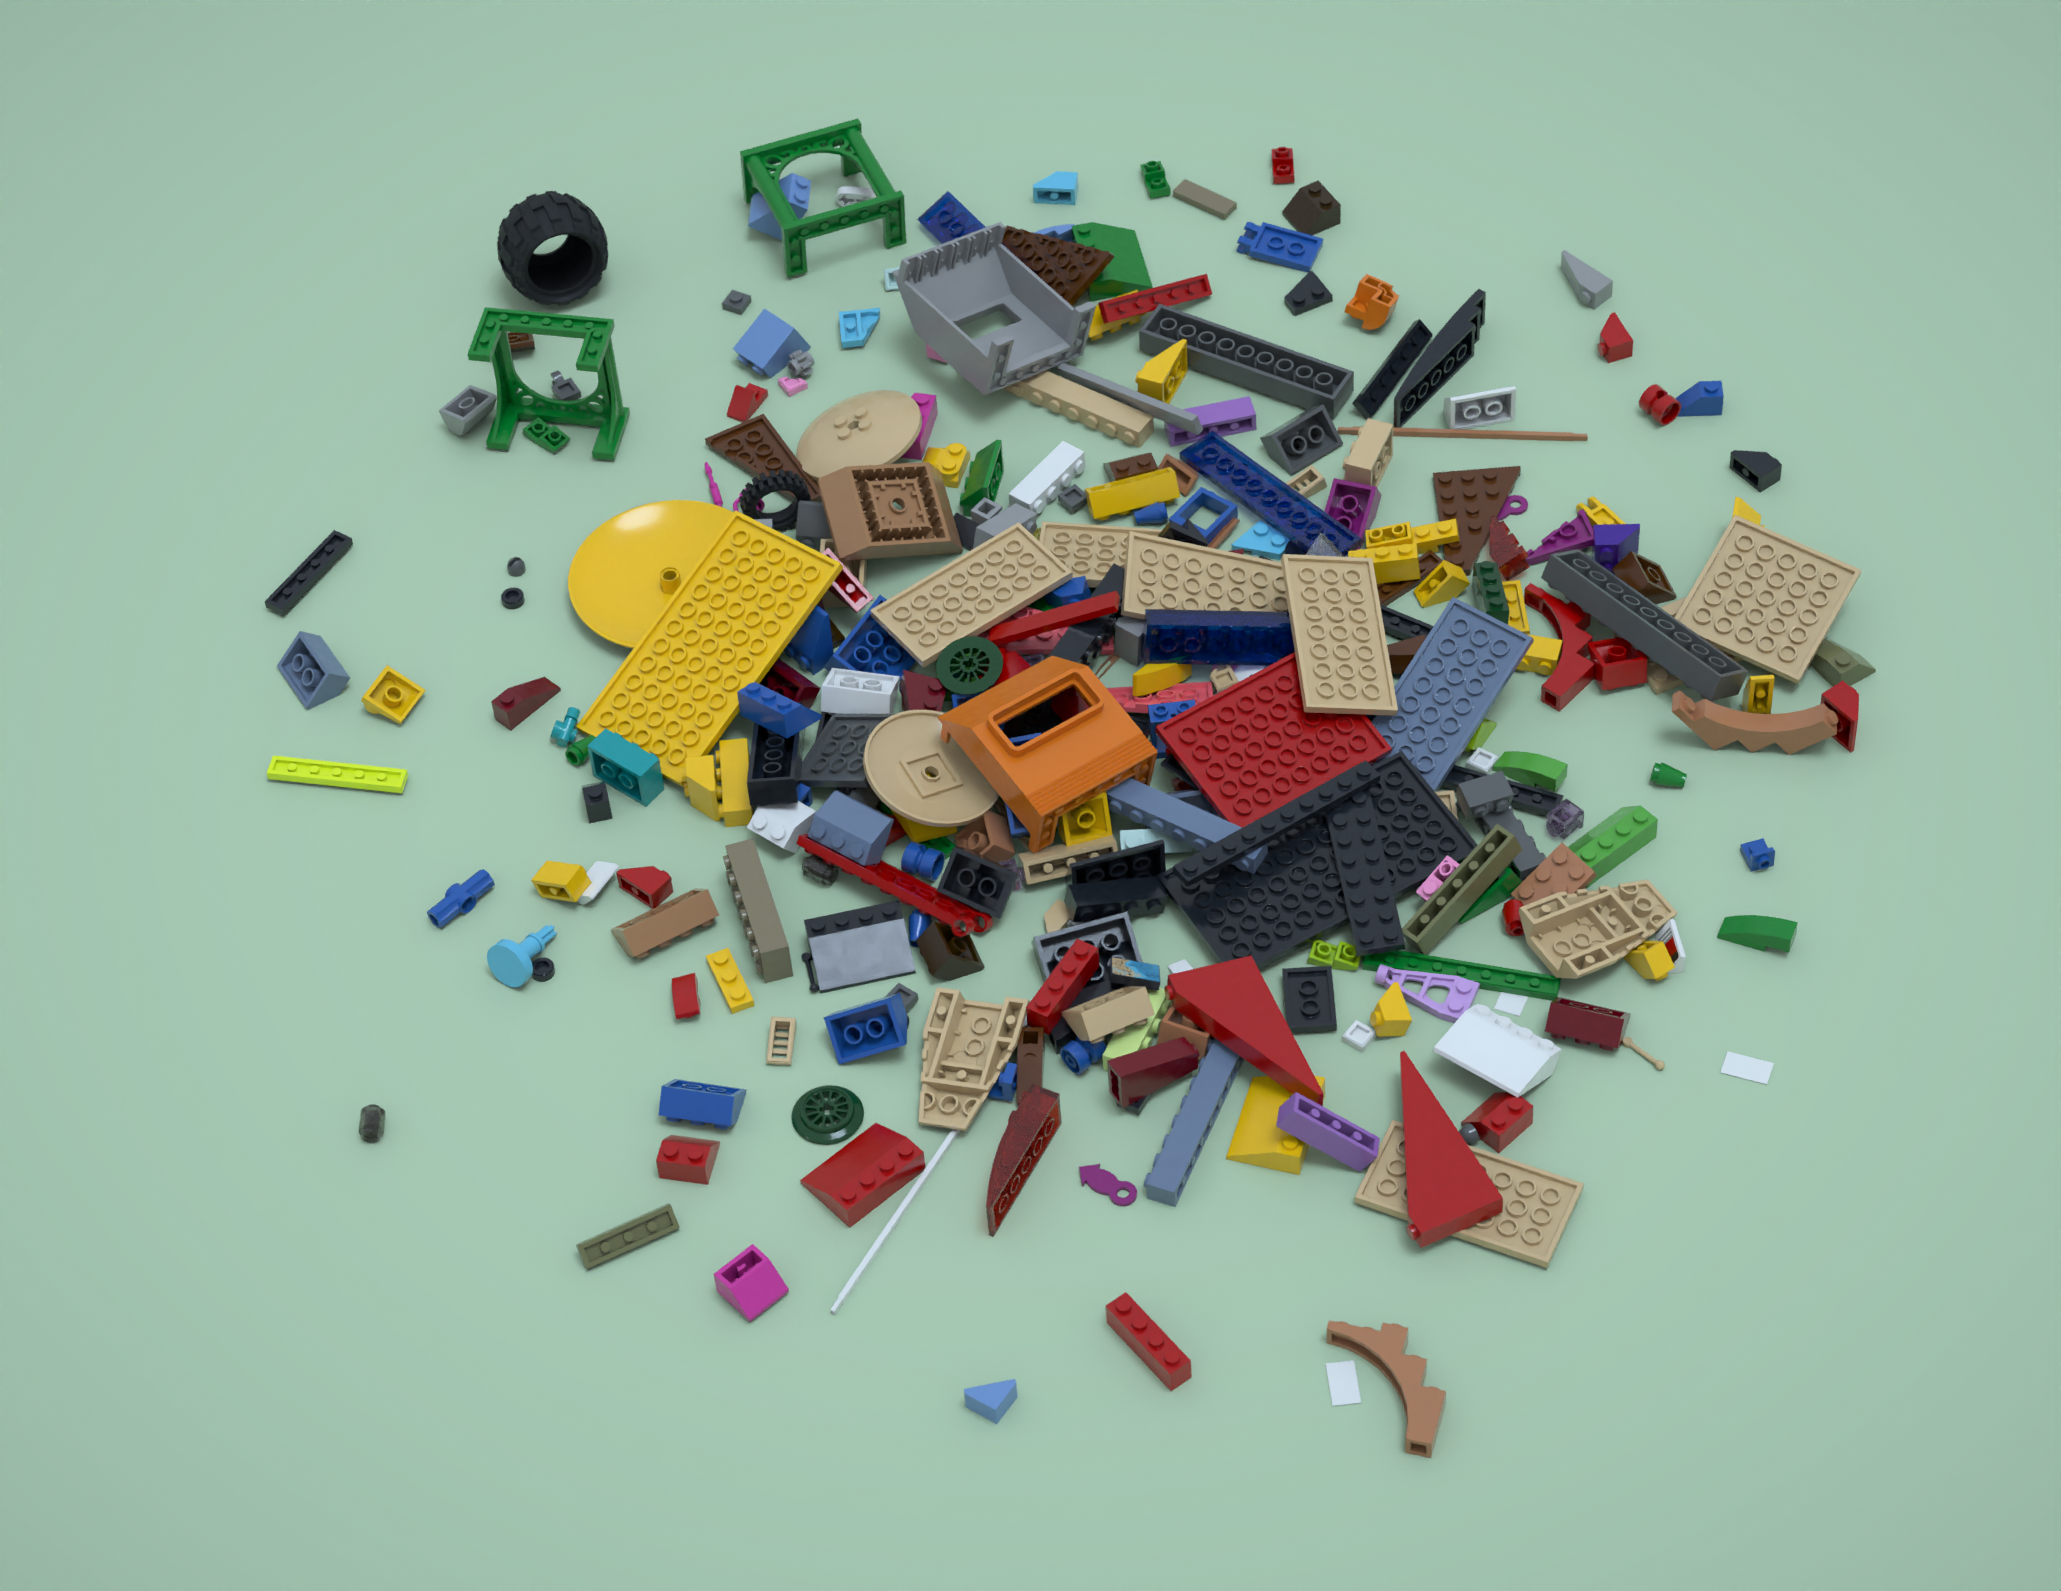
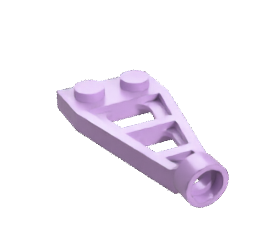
(1459, 998)

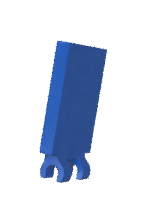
(1280, 246)

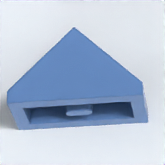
(991, 1399)

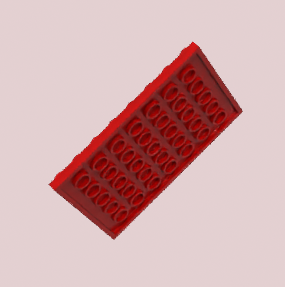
(1260, 748)

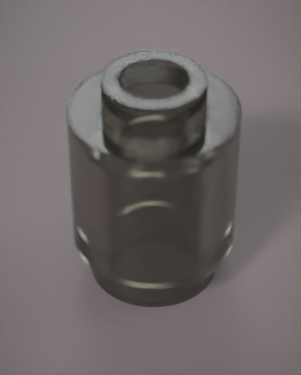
(819, 871)
(371, 1123)

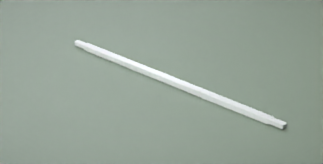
(882, 1238)

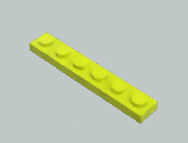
(337, 774)

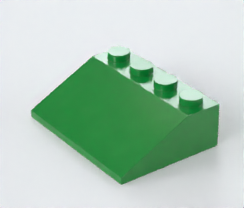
(1127, 268)

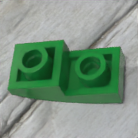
(1154, 179)
(545, 436)

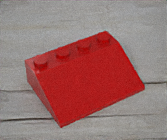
(865, 1173)

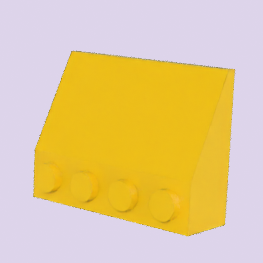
(1256, 1135)

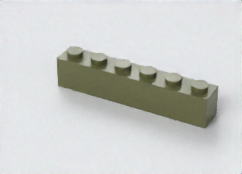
(1461, 889)

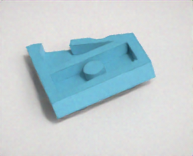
(857, 326)
(1262, 541)

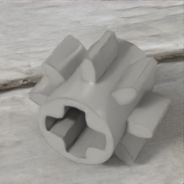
(800, 363)

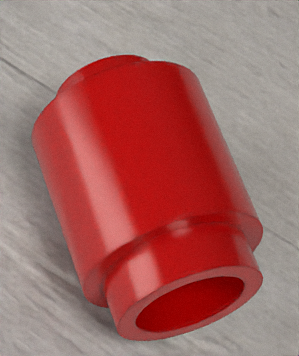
(1511, 917)

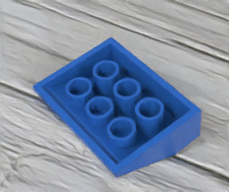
(812, 642)
(871, 649)

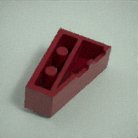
(921, 692)

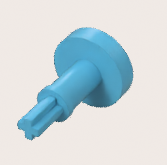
(512, 961)

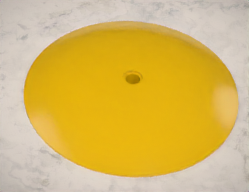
(637, 563)

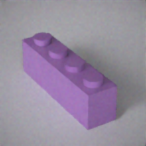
(1221, 417)
(1328, 1132)

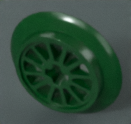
(961, 647)
(846, 1114)

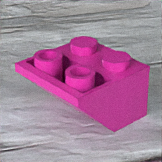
(750, 1283)

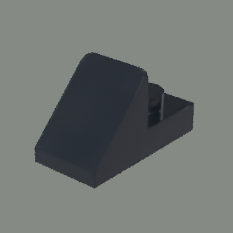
(1186, 533)

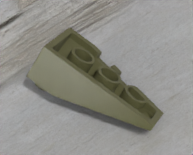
(1840, 663)

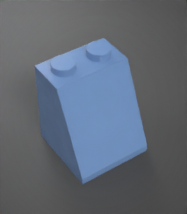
(796, 192)
(769, 344)

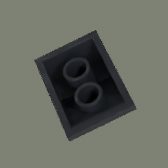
(977, 881)

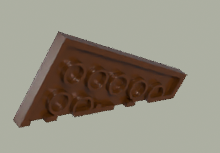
(760, 449)

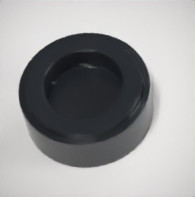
(512, 598)
(543, 969)

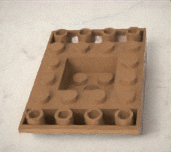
(869, 526)

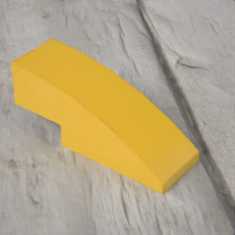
(1159, 677)

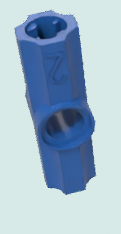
(460, 898)

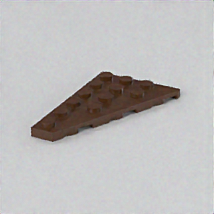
(1061, 264)
(1472, 500)

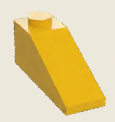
(1758, 694)

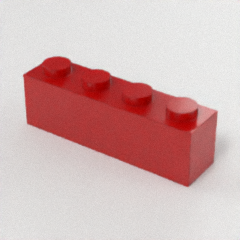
(1063, 986)
(1148, 1341)

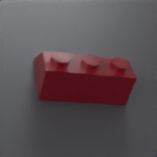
(790, 684)
(1587, 1023)

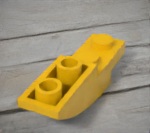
(1426, 536)

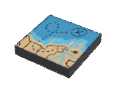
(1134, 973)

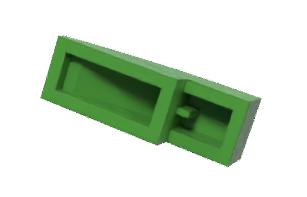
(1532, 769)

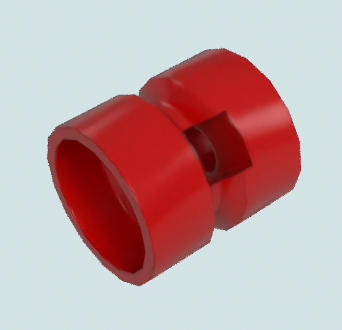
(1659, 404)

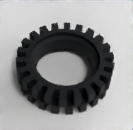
(773, 483)

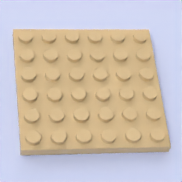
(1767, 598)

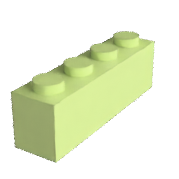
(1140, 1036)

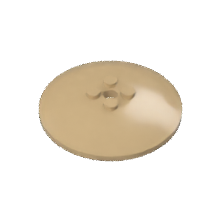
(860, 432)
(896, 765)

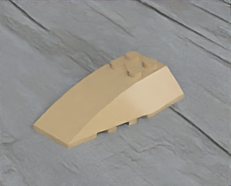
(1594, 927)
(964, 1055)

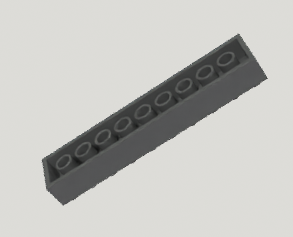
(1249, 360)
(1644, 625)

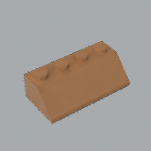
(666, 922)

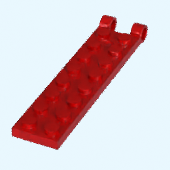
(906, 888)

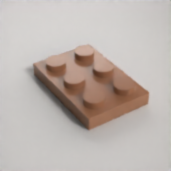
(1557, 873)

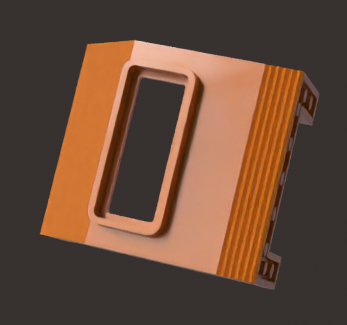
(1061, 764)

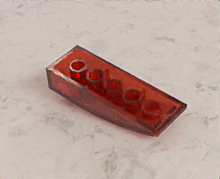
(1020, 1150)

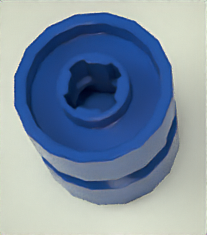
(926, 862)
(1079, 1054)

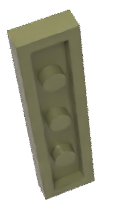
(627, 1236)

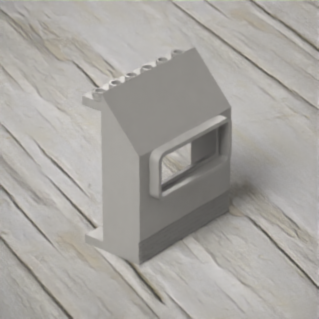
(978, 278)

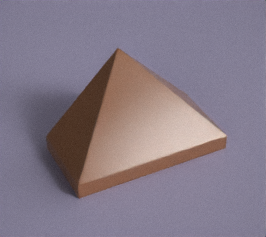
(1184, 473)

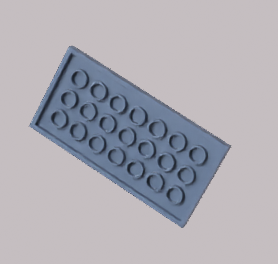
(1451, 688)

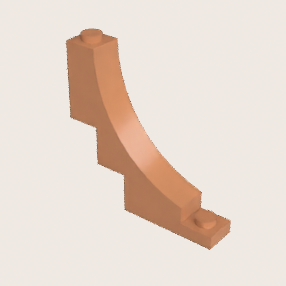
(1723, 725)

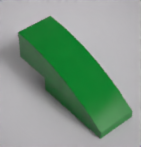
(1759, 932)

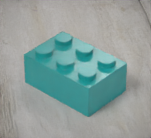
(626, 767)

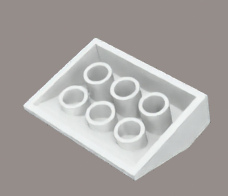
(1499, 1050)

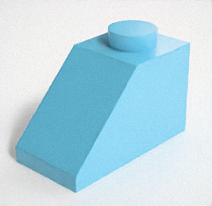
(1057, 189)

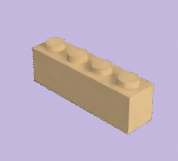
(1054, 860)

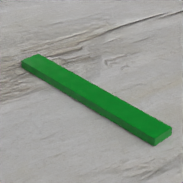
(1489, 977)

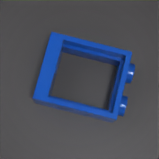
(1210, 500)
(1160, 713)

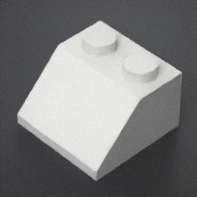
(782, 823)

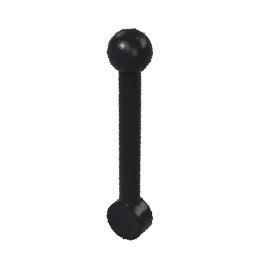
(806, 958)

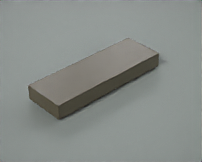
(1204, 199)

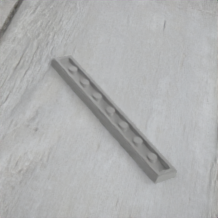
(1144, 403)

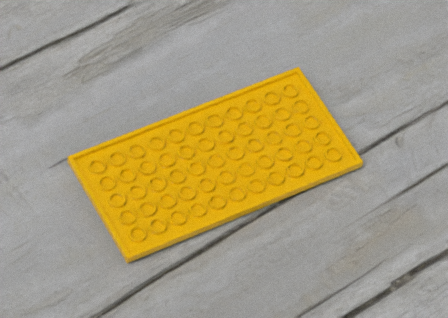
(711, 641)

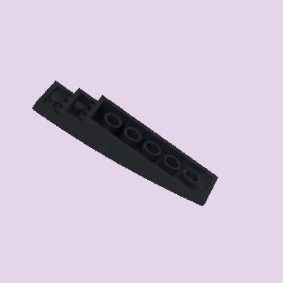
(1441, 359)

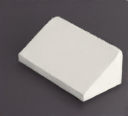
(599, 876)

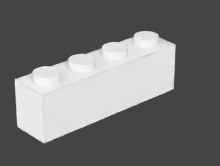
(1048, 478)

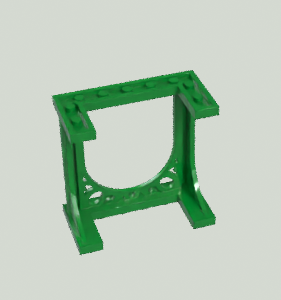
(855, 158)
(595, 355)

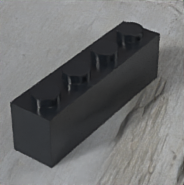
(1113, 897)

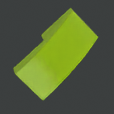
(1338, 957)

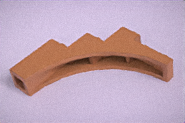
(1407, 1374)

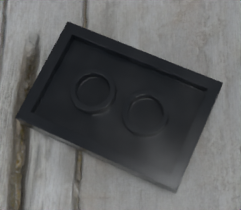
(1309, 999)

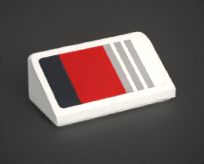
(1671, 939)

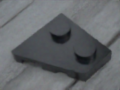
(1307, 295)

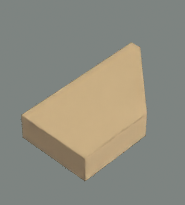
(1223, 677)
(1056, 917)

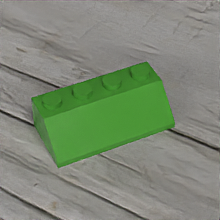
(1615, 839)

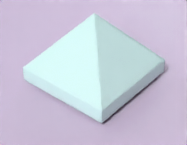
(890, 281)

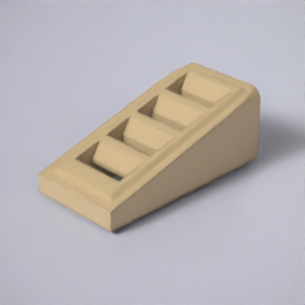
(1304, 477)
(781, 1023)

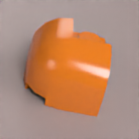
(1372, 302)

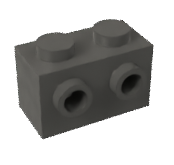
(1484, 795)

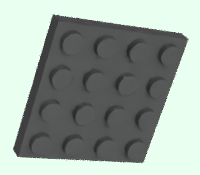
(839, 751)

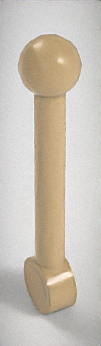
(1628, 1042)

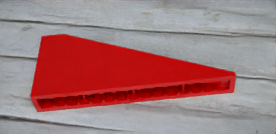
(1240, 1012)
(1443, 1177)

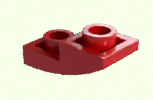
(1282, 165)
(685, 996)

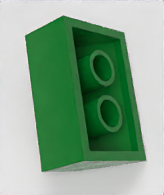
(984, 477)

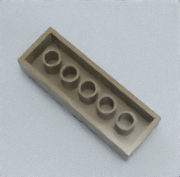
(758, 911)

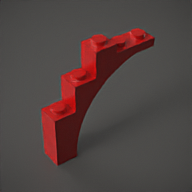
(1574, 669)

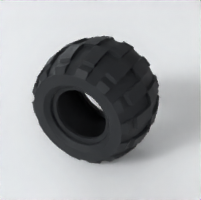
(564, 272)

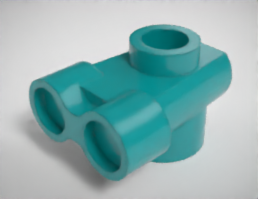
(564, 730)

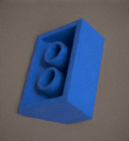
(774, 710)
(868, 1028)
(701, 1103)

